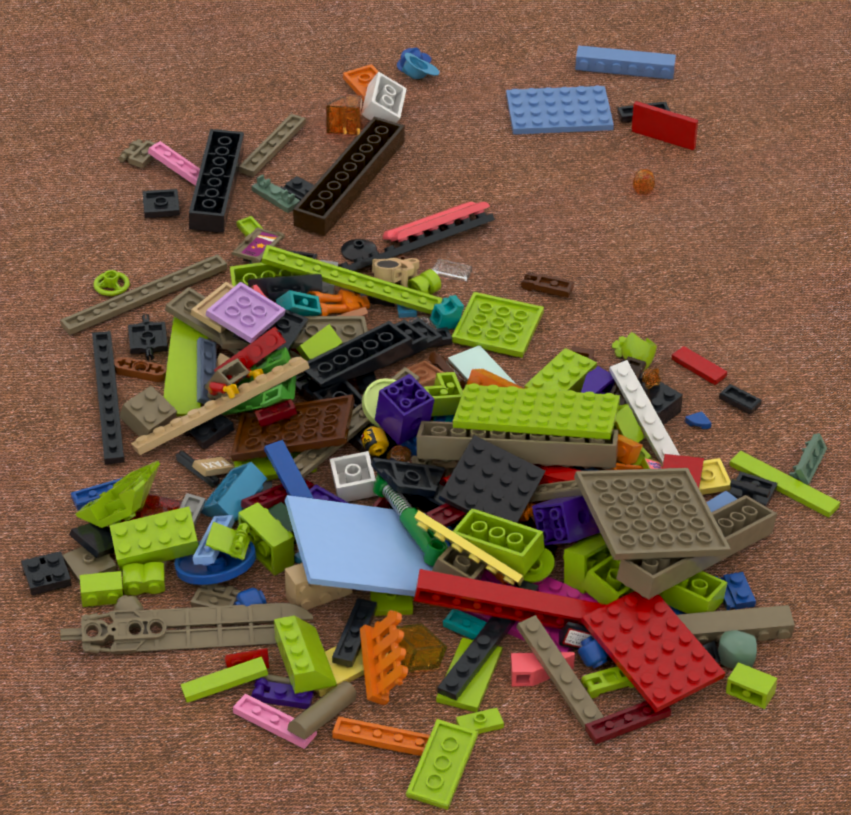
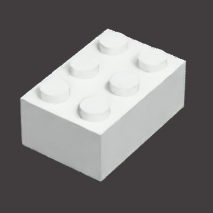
(383, 99)

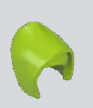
(639, 349)

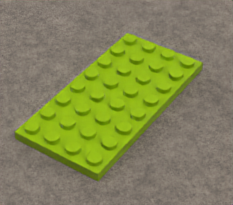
(537, 411)

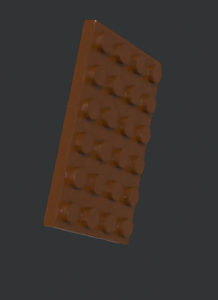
(313, 427)

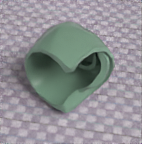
(737, 647)

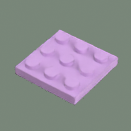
(245, 312)

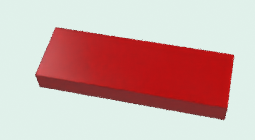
(699, 365)

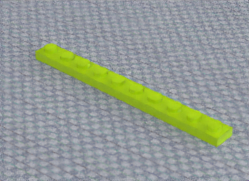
(350, 279)

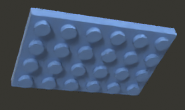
(559, 110)

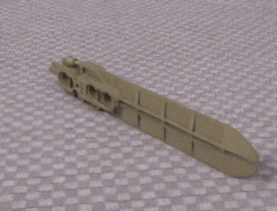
(182, 618)

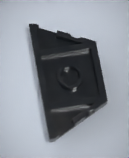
(409, 477)

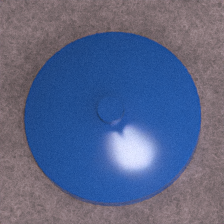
(223, 569)

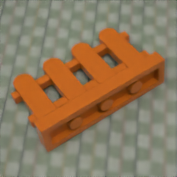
(375, 662)

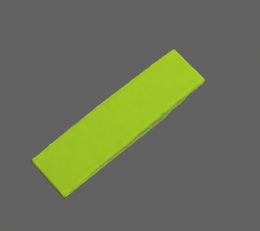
(181, 370)

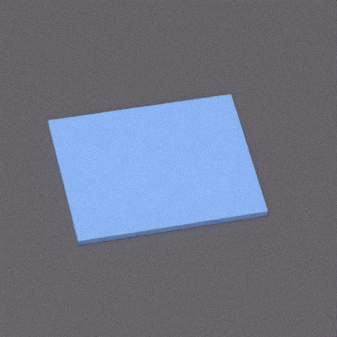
(355, 546)

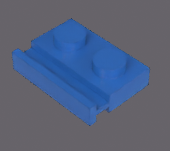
(738, 592)

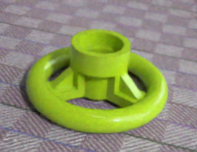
(111, 281)

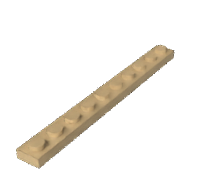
(215, 407)

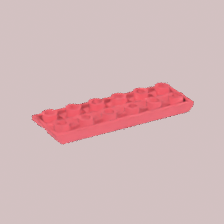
(431, 222)

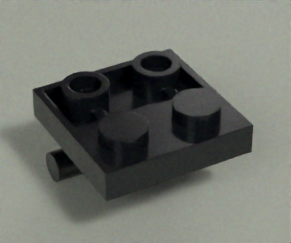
(754, 487)

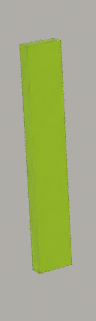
(786, 484)

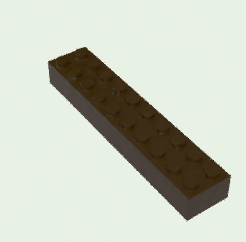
(348, 176)

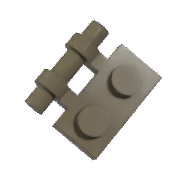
(137, 153)
(214, 595)

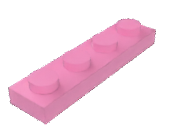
(175, 162)
(269, 719)

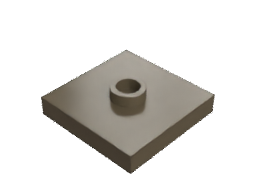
(83, 562)

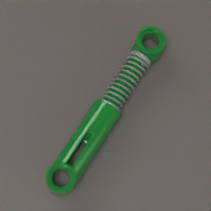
(427, 542)

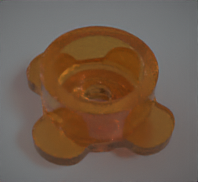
(651, 377)

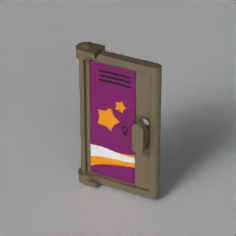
(255, 244)

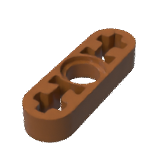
(128, 367)

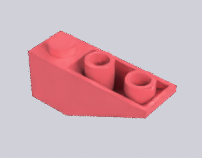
(528, 671)

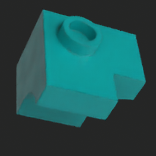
(447, 313)

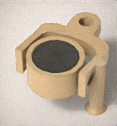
(395, 269)

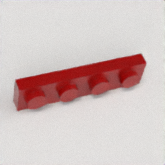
(258, 349)

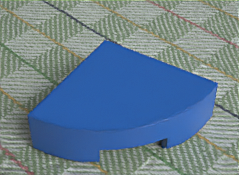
(698, 419)

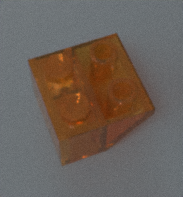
(344, 115)

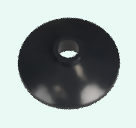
(357, 248)

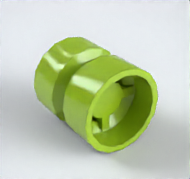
(426, 282)

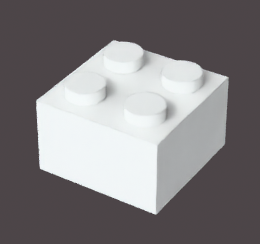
(353, 476)

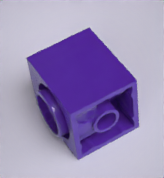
(402, 408)
(564, 520)

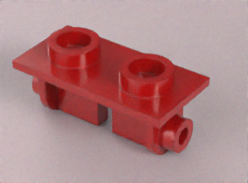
(238, 658)

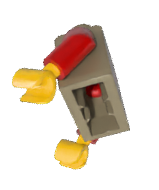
(228, 378)

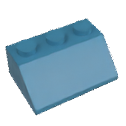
(237, 485)

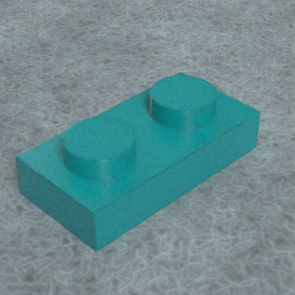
(463, 623)

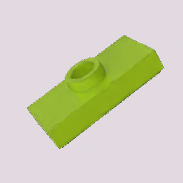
(482, 721)

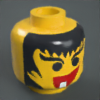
(374, 441)

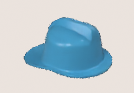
(418, 68)

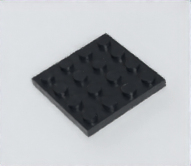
(491, 481)

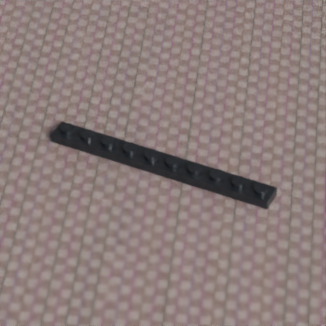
(420, 240)
(108, 398)

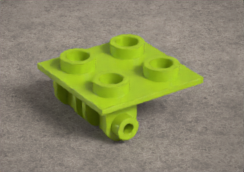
(229, 540)

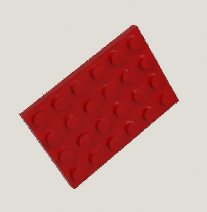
(653, 649)

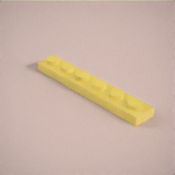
(475, 553)

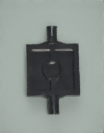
(147, 337)

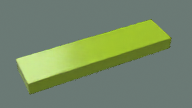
(224, 679)

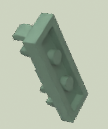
(275, 194)
(810, 459)

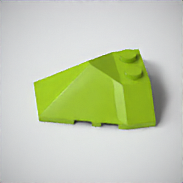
(122, 500)

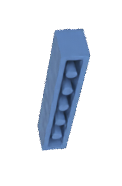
(625, 62)

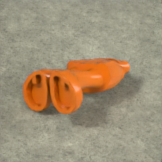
(345, 300)

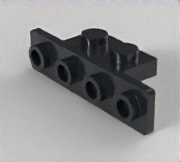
(277, 286)

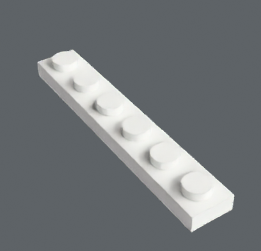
(643, 410)

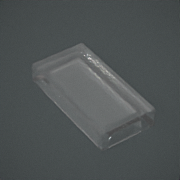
(452, 270)

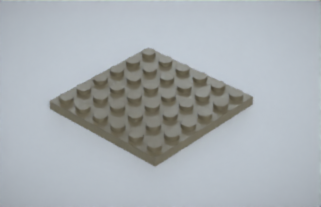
(651, 513)

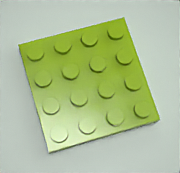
(498, 324)

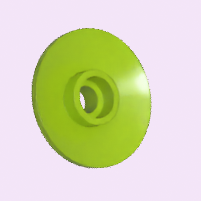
(544, 566)

